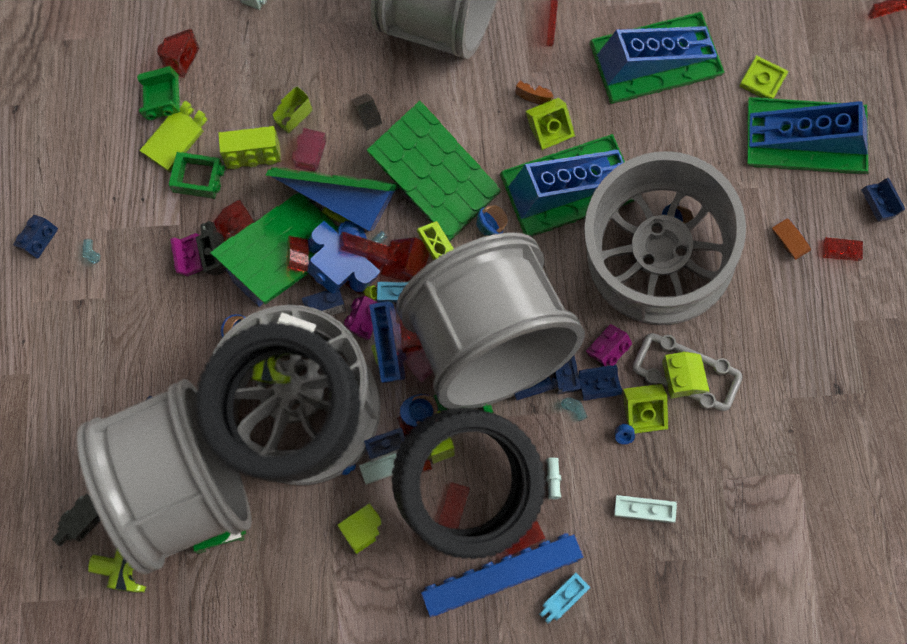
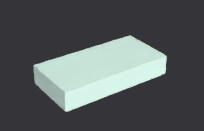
(378, 469)

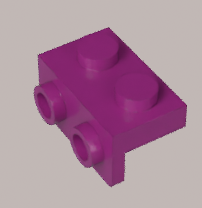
(186, 255)
(359, 320)
(609, 346)

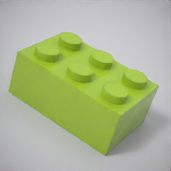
(249, 147)

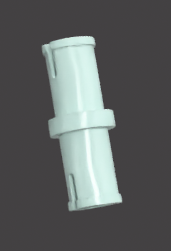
(553, 478)

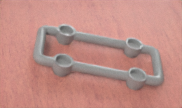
(720, 366)

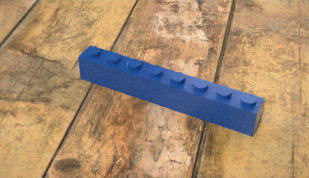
(501, 576)

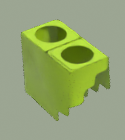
(289, 103)
(361, 528)

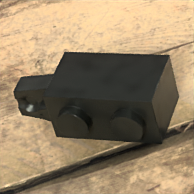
(206, 243)
(78, 521)

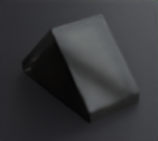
(367, 111)

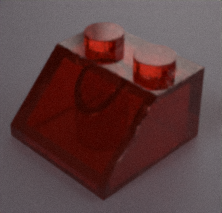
(179, 51)
(232, 220)
(409, 258)

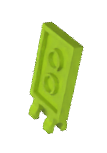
(174, 136)

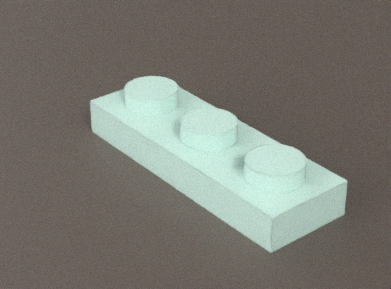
(645, 509)

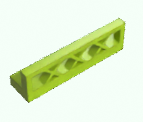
(436, 238)

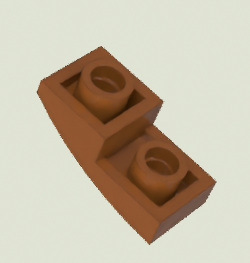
(537, 96)
(791, 238)

